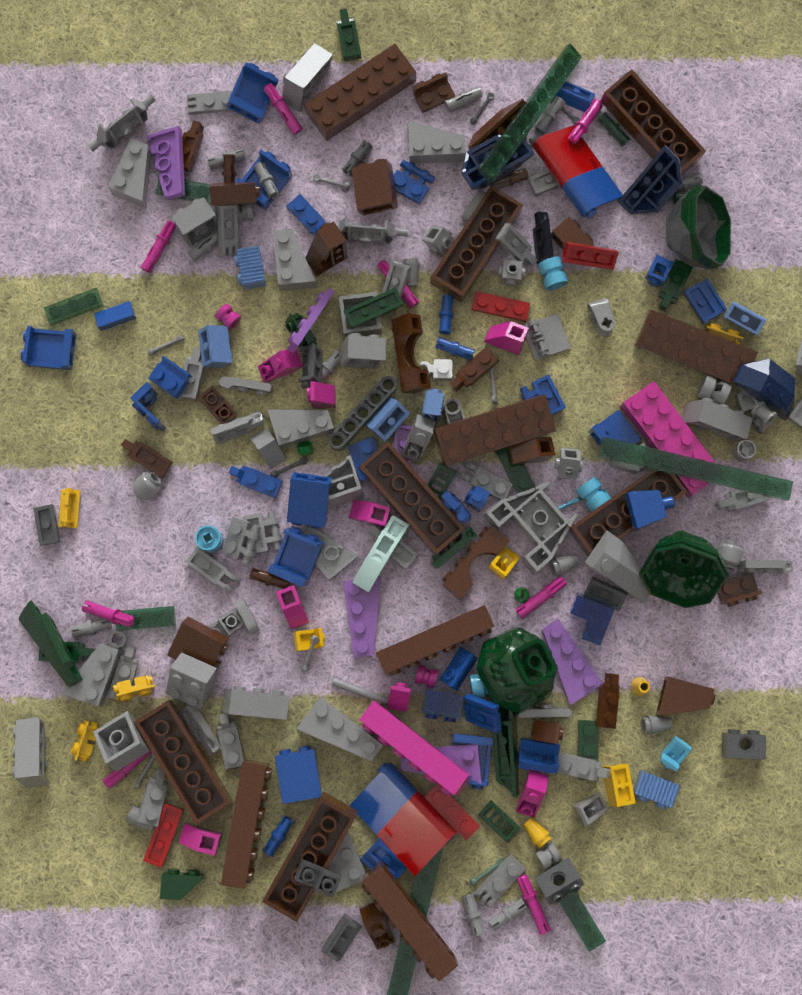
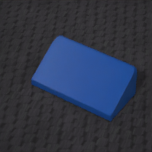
(575, 96)
(115, 316)

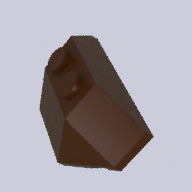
(496, 124)

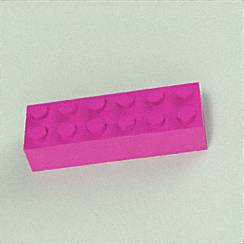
(665, 429)
(415, 748)

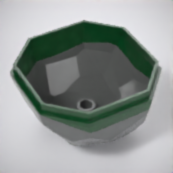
(700, 228)

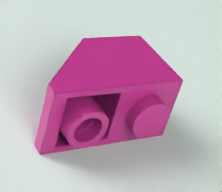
(507, 336)
(280, 365)
(321, 395)
(370, 513)
(292, 607)
(399, 697)
(532, 793)
(201, 839)

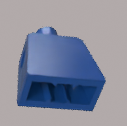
(647, 507)

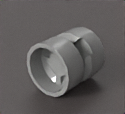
(714, 390)

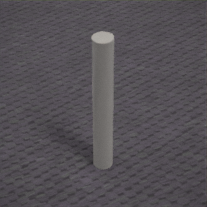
(360, 691)

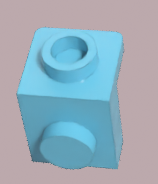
(674, 753)

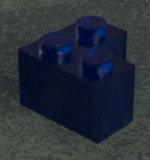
(597, 615)
(442, 704)

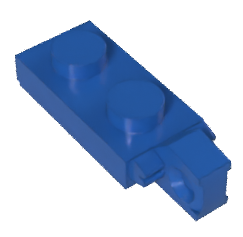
(306, 214)
(257, 480)

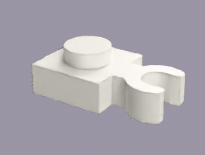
(440, 369)

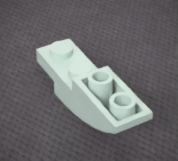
(380, 553)

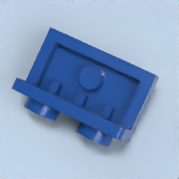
(458, 668)
(538, 756)

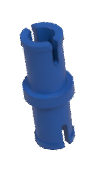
(446, 314)
(454, 348)
(278, 835)

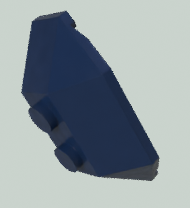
(476, 155)
(654, 185)
(768, 383)

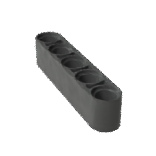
(365, 404)

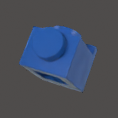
(660, 265)
(476, 498)

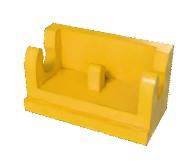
(619, 786)

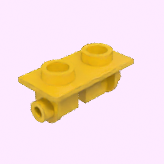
(731, 334)
(69, 508)
(126, 691)
(85, 733)

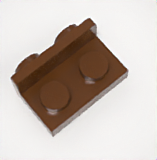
(433, 92)
(738, 588)

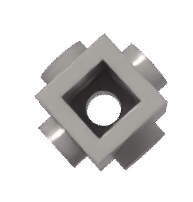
(438, 240)
(511, 278)
(569, 463)

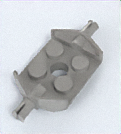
(122, 126)
(370, 233)

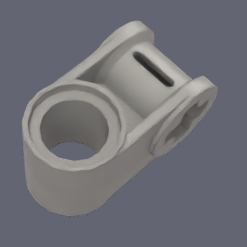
(601, 314)
(453, 416)
(762, 417)

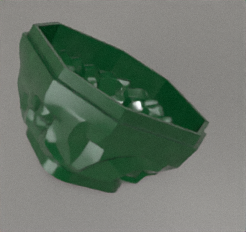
(684, 570)
(517, 669)

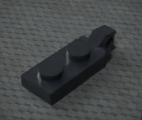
(542, 237)

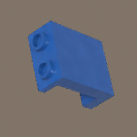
(248, 93)
(279, 170)
(48, 348)
(308, 500)
(296, 556)
(484, 752)
(298, 774)

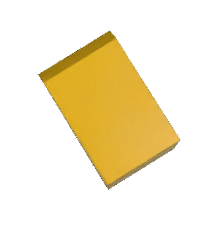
(503, 563)

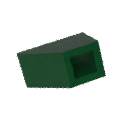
(177, 884)

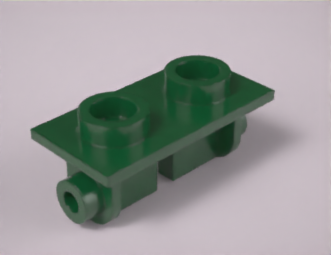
(291, 325)

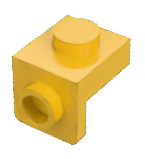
(302, 639)

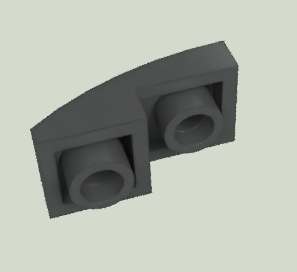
(317, 877)

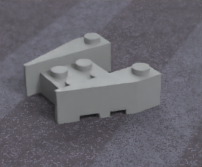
(539, 521)

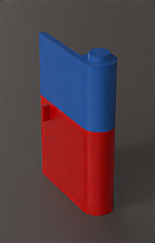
(577, 171)
(403, 818)

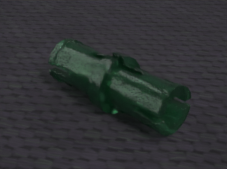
(613, 129)

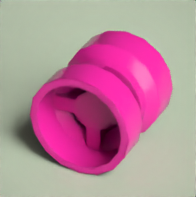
(227, 316)
(426, 676)

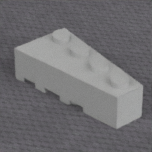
(336, 728)

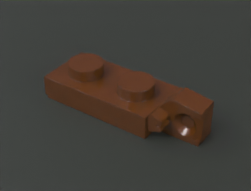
(191, 143)
(474, 369)
(147, 457)
(608, 702)

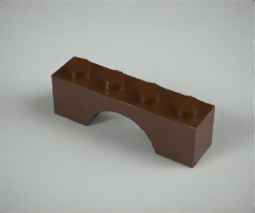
(406, 333)
(459, 581)

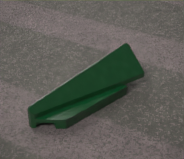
(49, 640)
(506, 751)

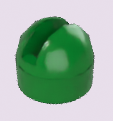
(305, 448)
(517, 594)

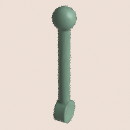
(473, 881)

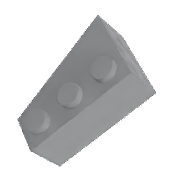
(132, 174)
(291, 263)

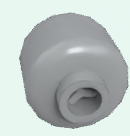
(147, 485)
(731, 554)

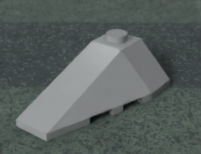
(617, 564)

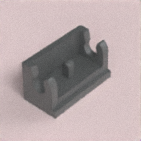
(311, 365)
(341, 937)

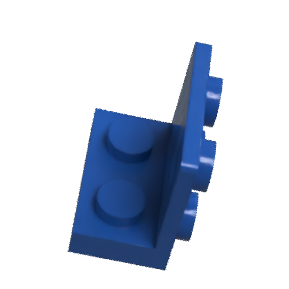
(146, 396)
(616, 428)

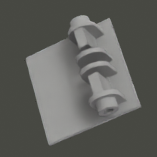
(546, 336)

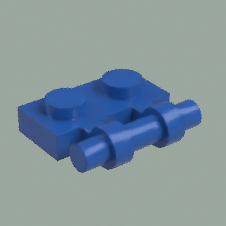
(410, 187)
(545, 386)
(455, 504)

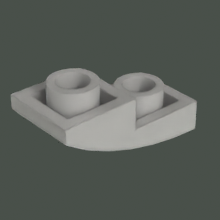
(228, 623)

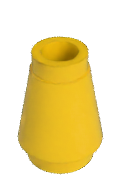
(636, 686)
(536, 832)

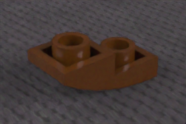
(217, 405)

